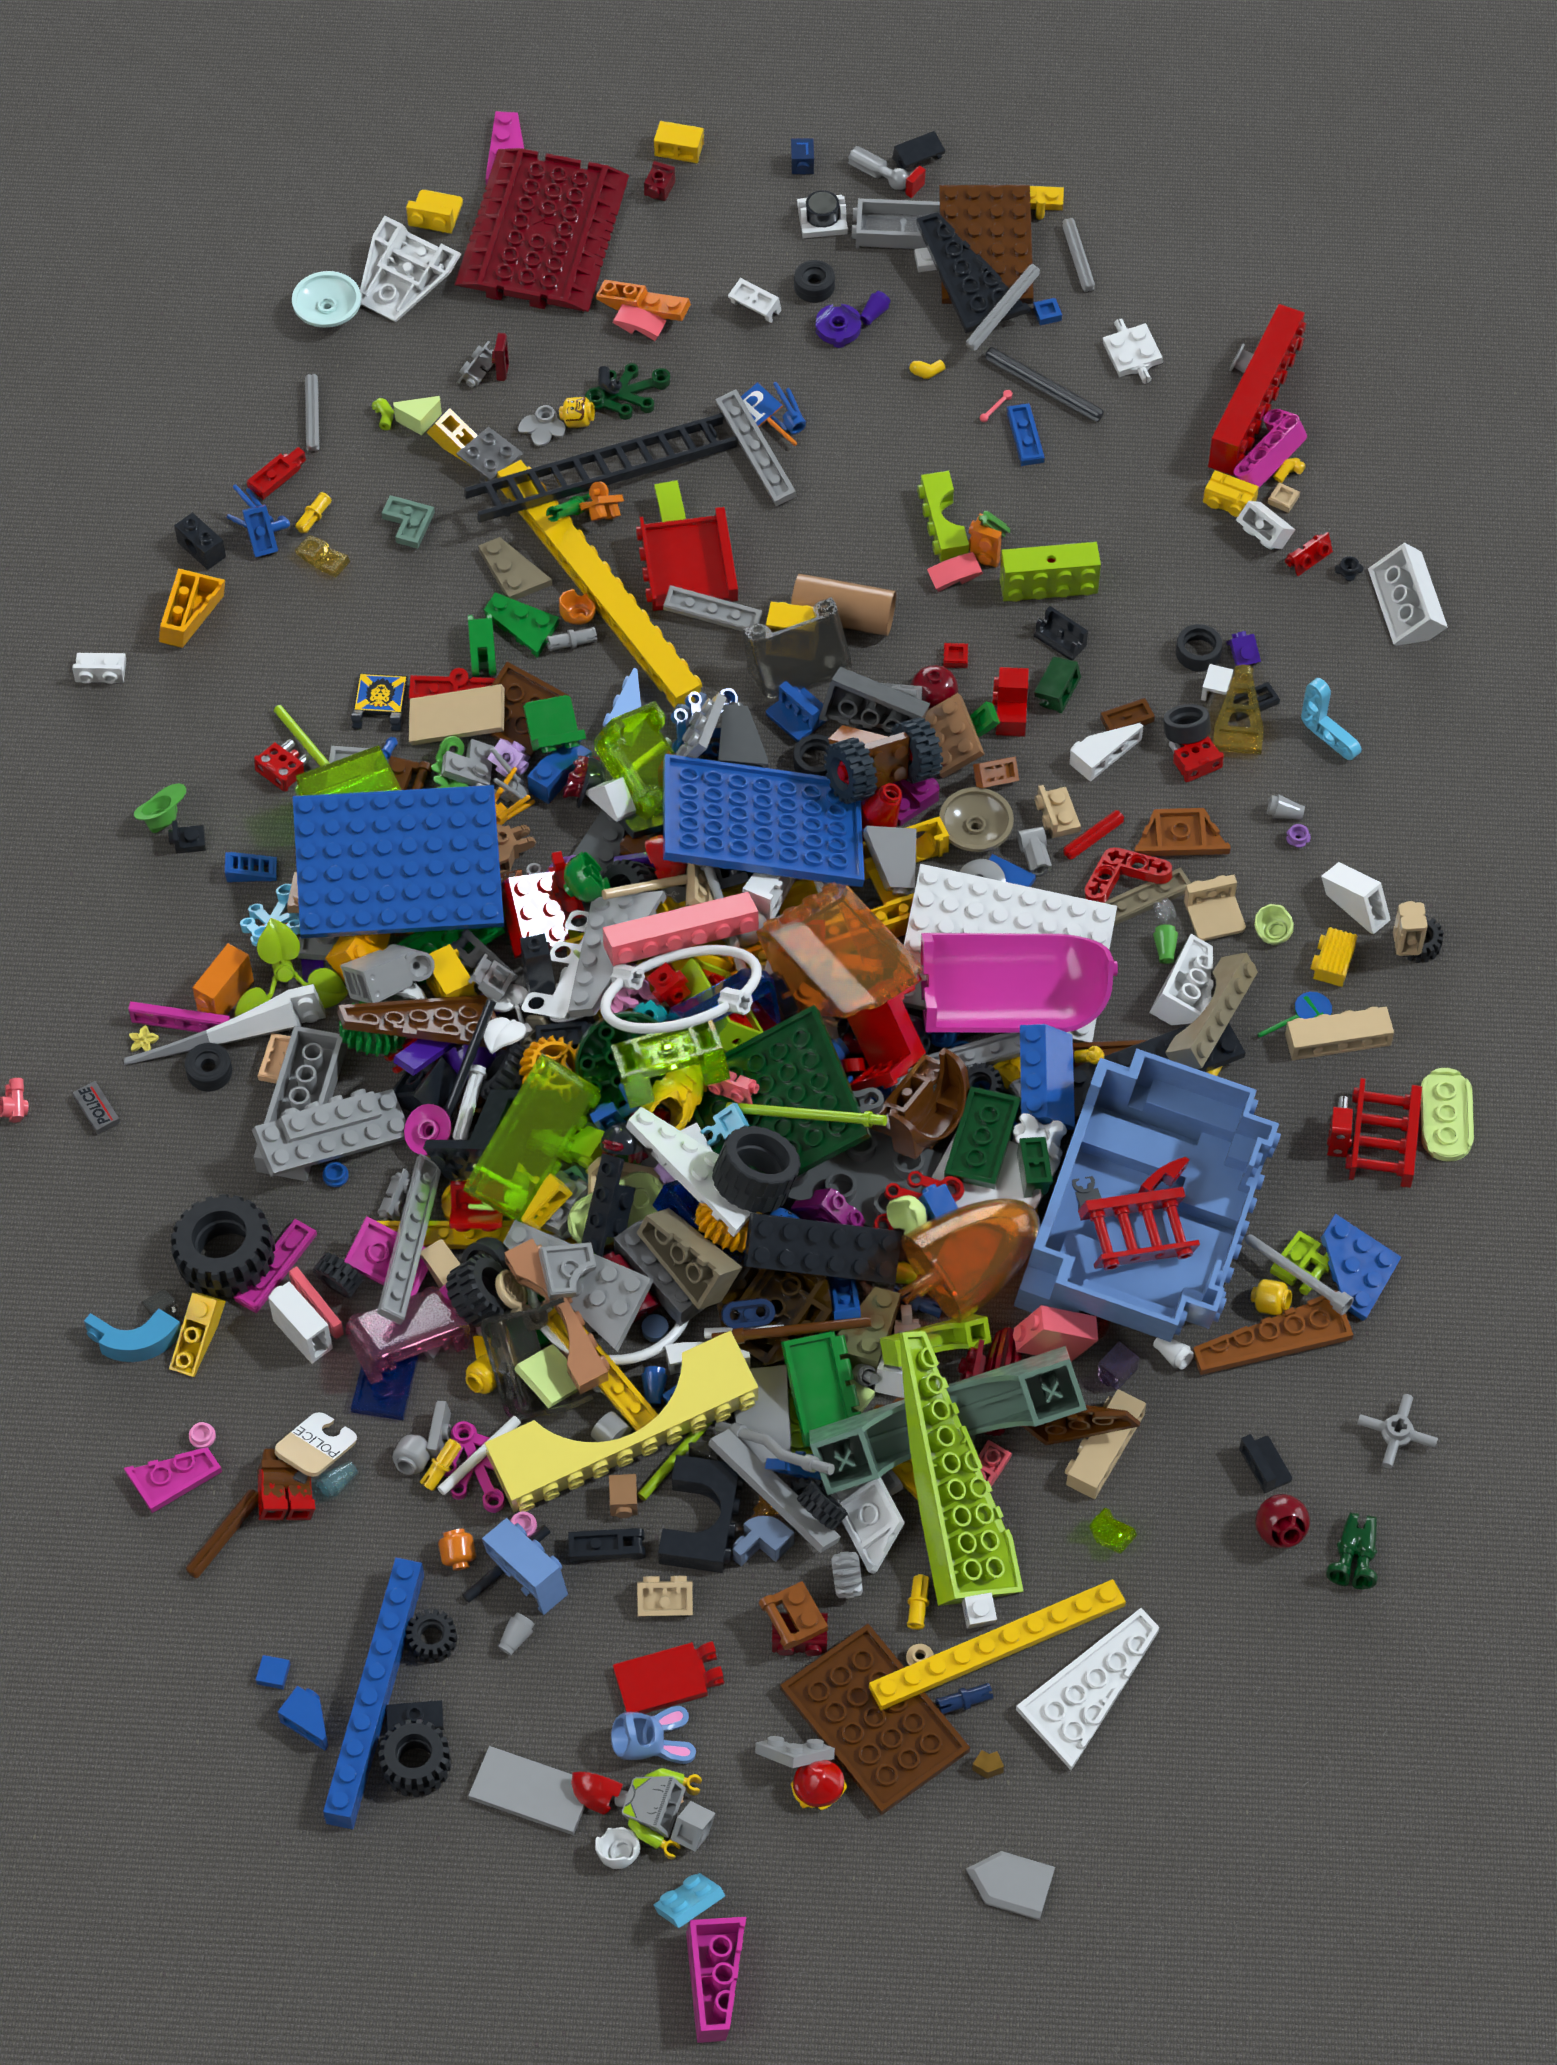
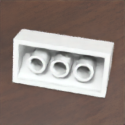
(1407, 596)

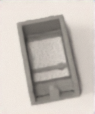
(890, 223)

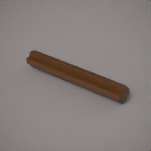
(223, 1534)

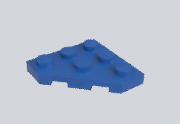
(1357, 1264)

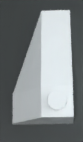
(1187, 985)

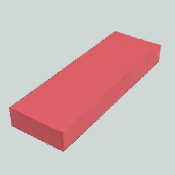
(306, 1289)

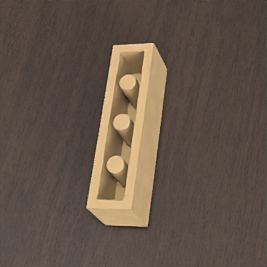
(1339, 1033)
(1102, 1451)

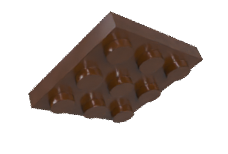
(520, 689)

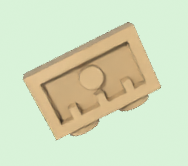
(1057, 811)
(665, 1597)

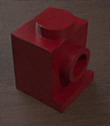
(659, 181)

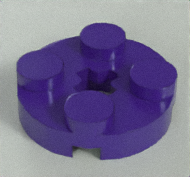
(838, 335)

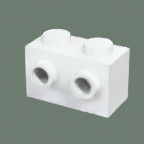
(1265, 525)

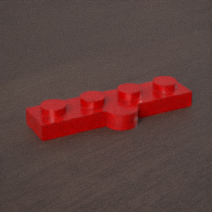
(457, 681)

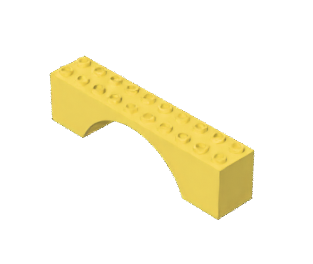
(540, 1464)

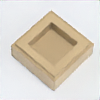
(1283, 497)

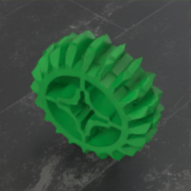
(371, 1042)

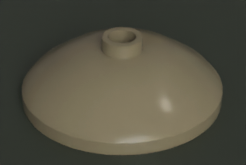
(981, 810)

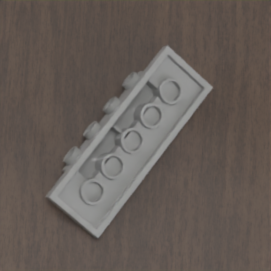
(330, 1130)

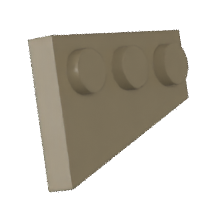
(512, 570)

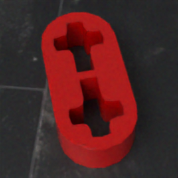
(854, 1065)

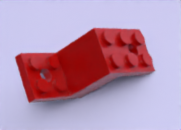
(887, 1042)

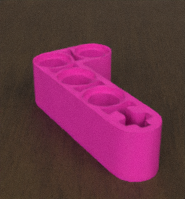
(1284, 437)

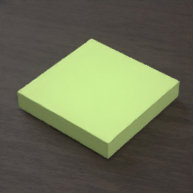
(547, 1375)

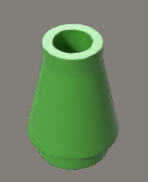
(1165, 940)

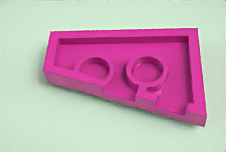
(171, 1478)

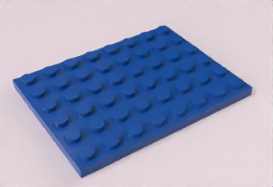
(760, 821)
(397, 861)

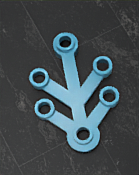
(257, 912)

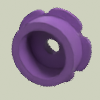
(1300, 831)

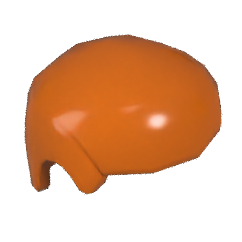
(576, 608)

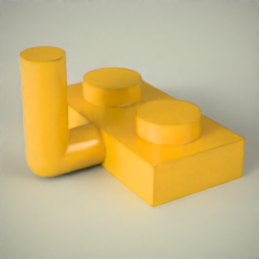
(1046, 199)

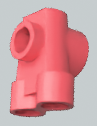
(13, 1104)

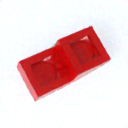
(1168, 1174)

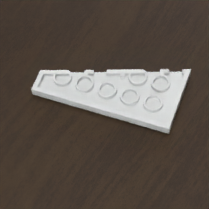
(690, 1162)
(1079, 1697)

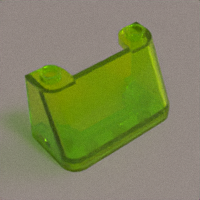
(636, 750)

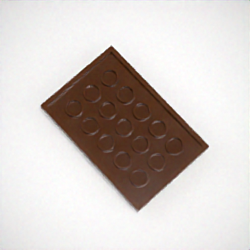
(995, 225)
(881, 1750)

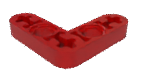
(1119, 862)

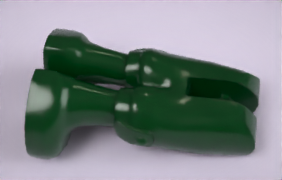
(1360, 1543)

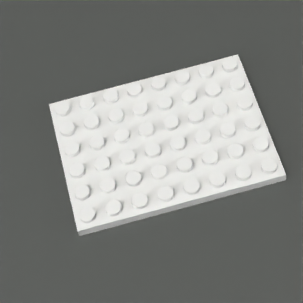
(974, 904)

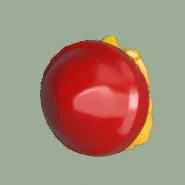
(818, 1784)

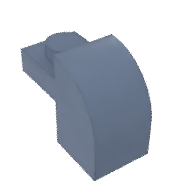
(764, 1534)

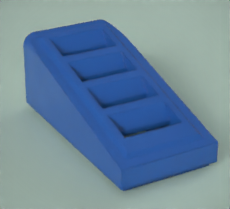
(241, 860)

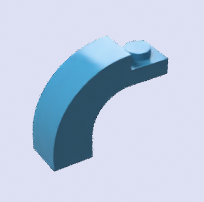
(137, 1344)

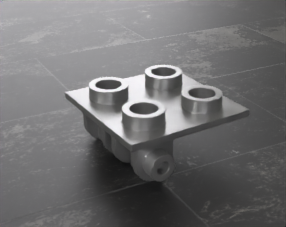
(489, 454)

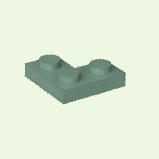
(413, 519)

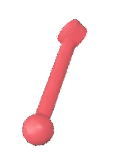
(1007, 395)

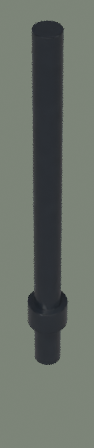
(469, 1058)

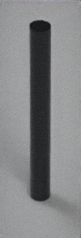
(496, 1572)

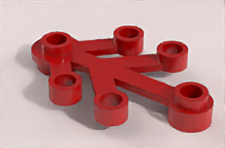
(924, 1181)

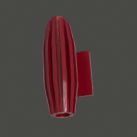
(1001, 1353)

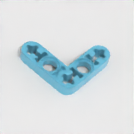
(1316, 719)

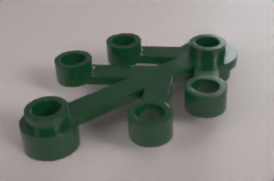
(602, 399)

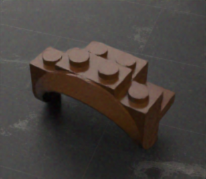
(919, 1114)

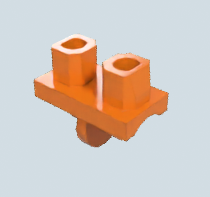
(603, 504)

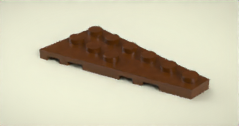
(428, 1019)

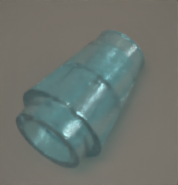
(336, 1479)

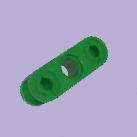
(482, 645)

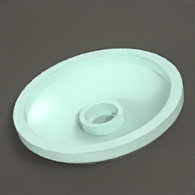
(326, 299)

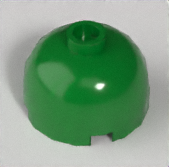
(584, 878)

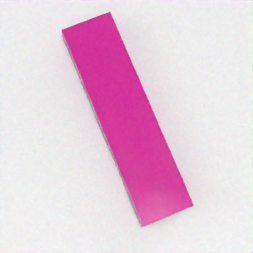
(174, 1017)
(286, 1253)

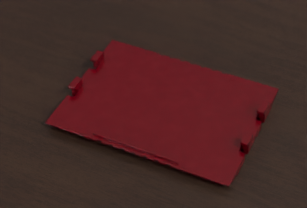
(542, 229)

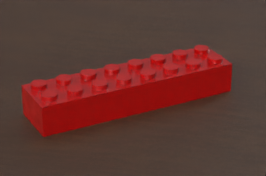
(1257, 389)

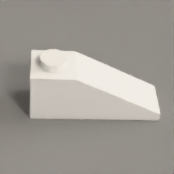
(1103, 749)

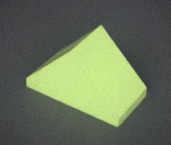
(418, 413)

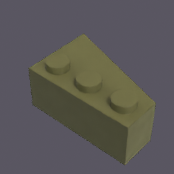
(864, 1343)

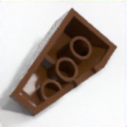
(1083, 1424)

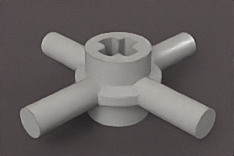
(1395, 1439)

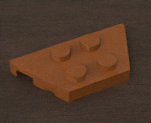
(1181, 833)

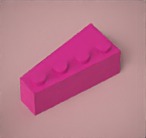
(714, 1968)

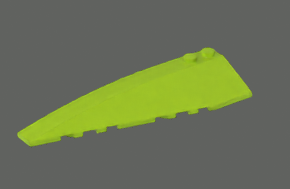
(960, 1522)

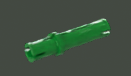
(567, 508)

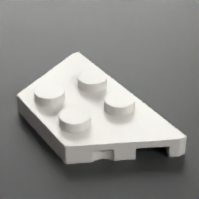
(870, 1521)

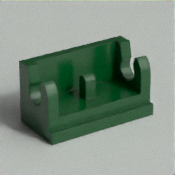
(1058, 684)
(1034, 1165)

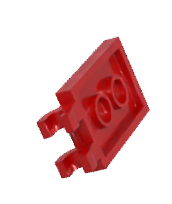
(667, 1677)

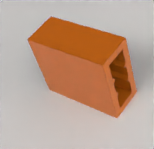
(224, 981)

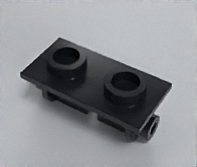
(787, 1006)

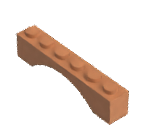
(583, 1362)

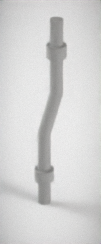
(808, 1462)

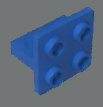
(796, 711)

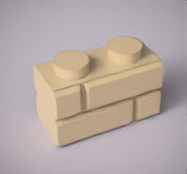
(1410, 928)

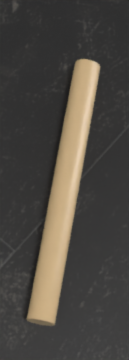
(644, 886)

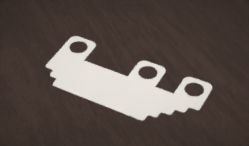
(558, 1003)

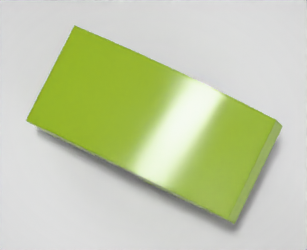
(669, 501)

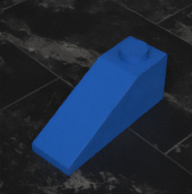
(553, 772)

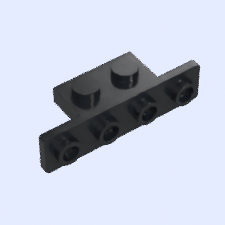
(609, 1204)

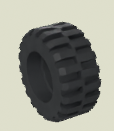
(217, 1218)

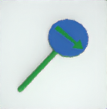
(1306, 1006)

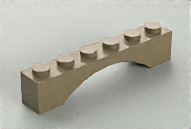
(1198, 1040)

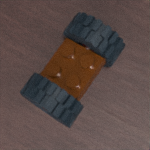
(861, 768)

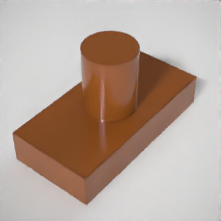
(996, 772)

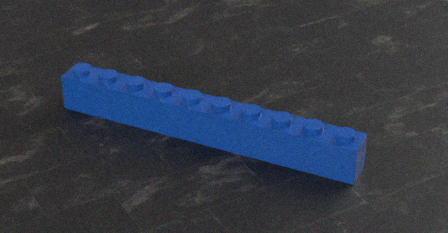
(373, 1694)

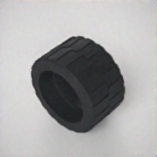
(750, 1188)

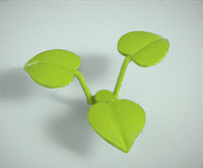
(278, 947)

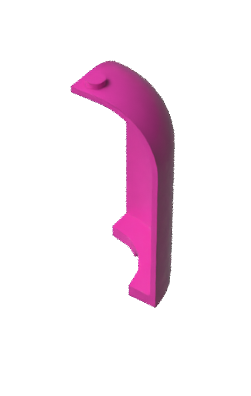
(1013, 981)

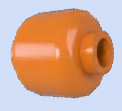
(457, 1549)

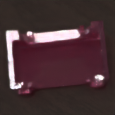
(427, 1325)

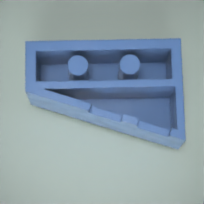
(526, 1563)

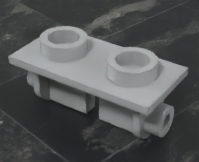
(471, 371)
(398, 1188)

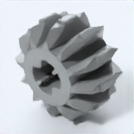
(847, 1575)

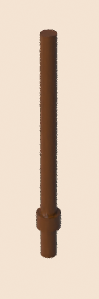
(797, 1329)

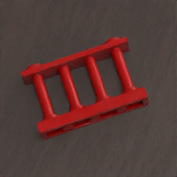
(1407, 1124)
(1145, 1204)

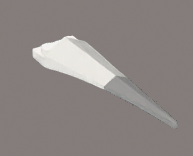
(273, 1016)

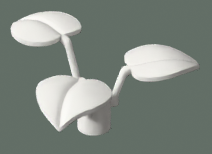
(504, 1032)

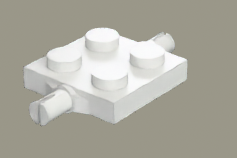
(1132, 350)

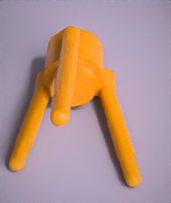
(504, 814)

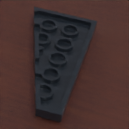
(966, 276)

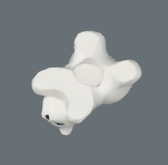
(1031, 1127)

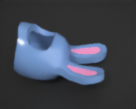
(642, 1736)

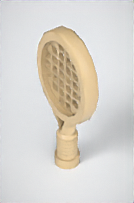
(510, 1291)

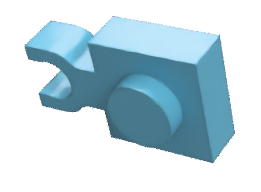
(726, 1122)

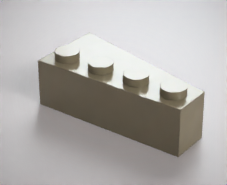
(689, 1258)

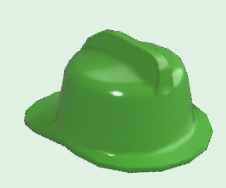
(161, 808)

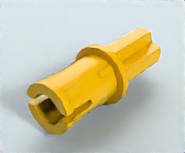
(313, 513)
(441, 1464)
(918, 1602)

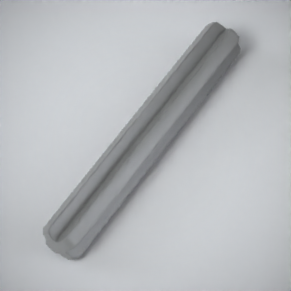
(1078, 255)
(312, 412)

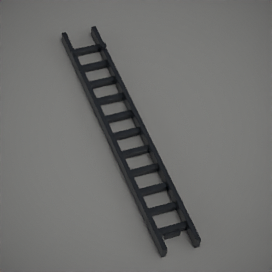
(491, 487)

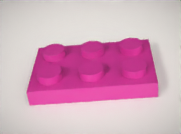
(373, 1251)

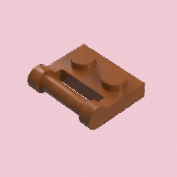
(801, 1611)

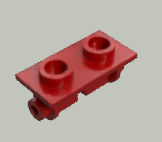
(1311, 554)

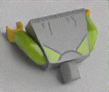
(653, 1805)

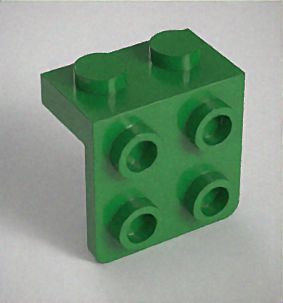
(552, 724)

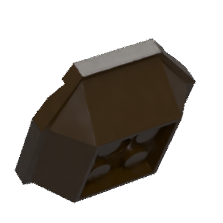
(803, 1298)

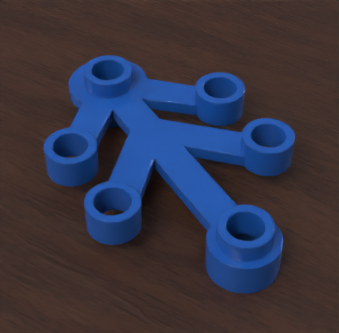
(681, 725)

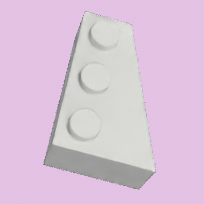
(768, 892)

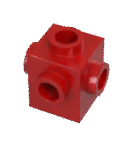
(668, 985)

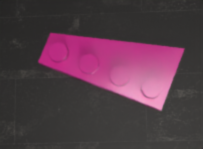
(505, 135)

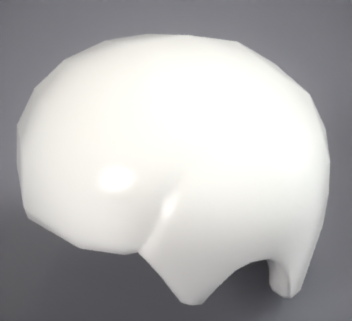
(617, 1847)

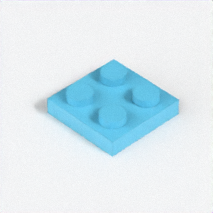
(688, 1900)

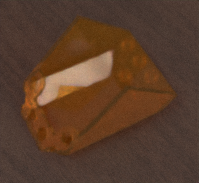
(837, 954)

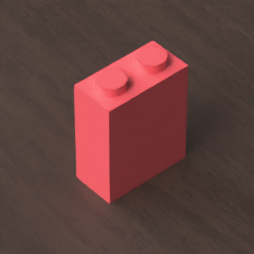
(1054, 1328)

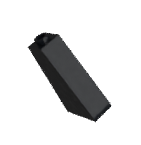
(537, 969)

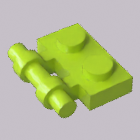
(1301, 1252)

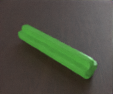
(993, 522)

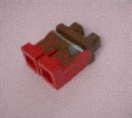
(283, 1490)

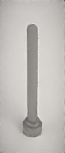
(1340, 1301)

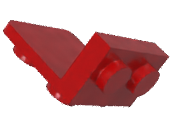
(465, 1219)

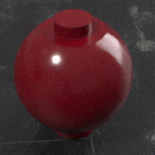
(1282, 1521)

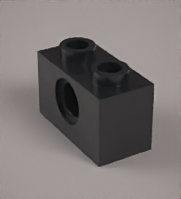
(200, 541)

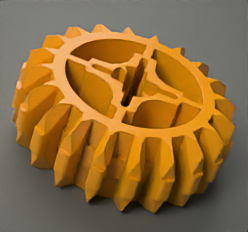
(563, 1054)
(718, 1230)

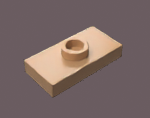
(273, 1058)

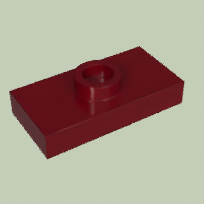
(500, 356)

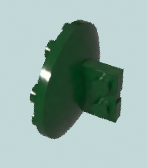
(595, 1057)

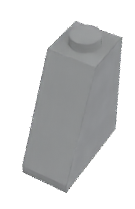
(894, 856)

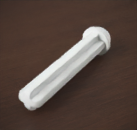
(469, 1102)

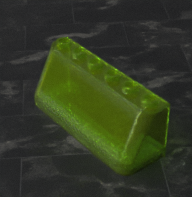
(532, 1138)

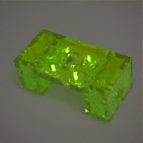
(644, 1058)

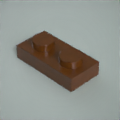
(1127, 715)

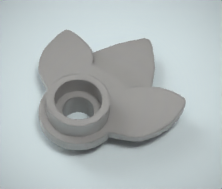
(542, 425)

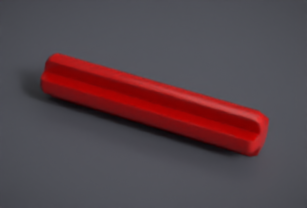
(1093, 834)

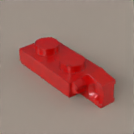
(276, 473)
(568, 903)

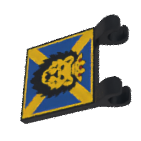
(379, 696)

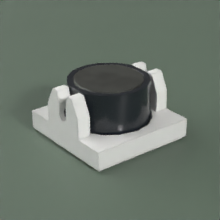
(822, 214)

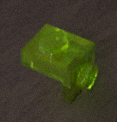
(1111, 1532)

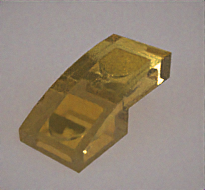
(319, 555)

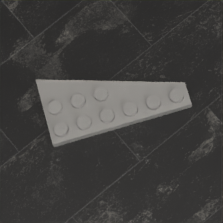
(594, 964)
(605, 1296)

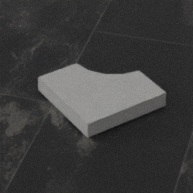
(564, 1266)

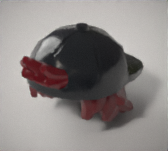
(586, 775)
(620, 1141)

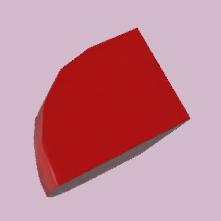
(595, 1790)

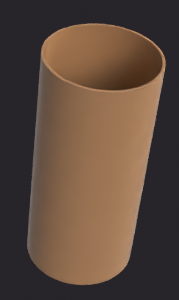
(858, 605)

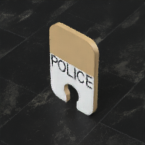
(310, 1448)

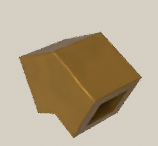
(988, 1764)

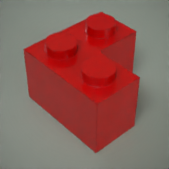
(1010, 697)

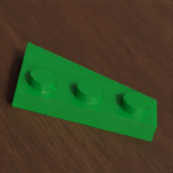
(522, 621)

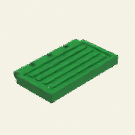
(819, 1381)

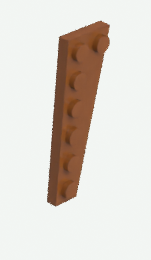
(1285, 1334)

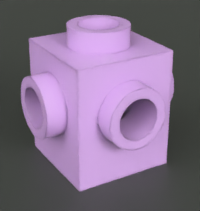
(513, 754)

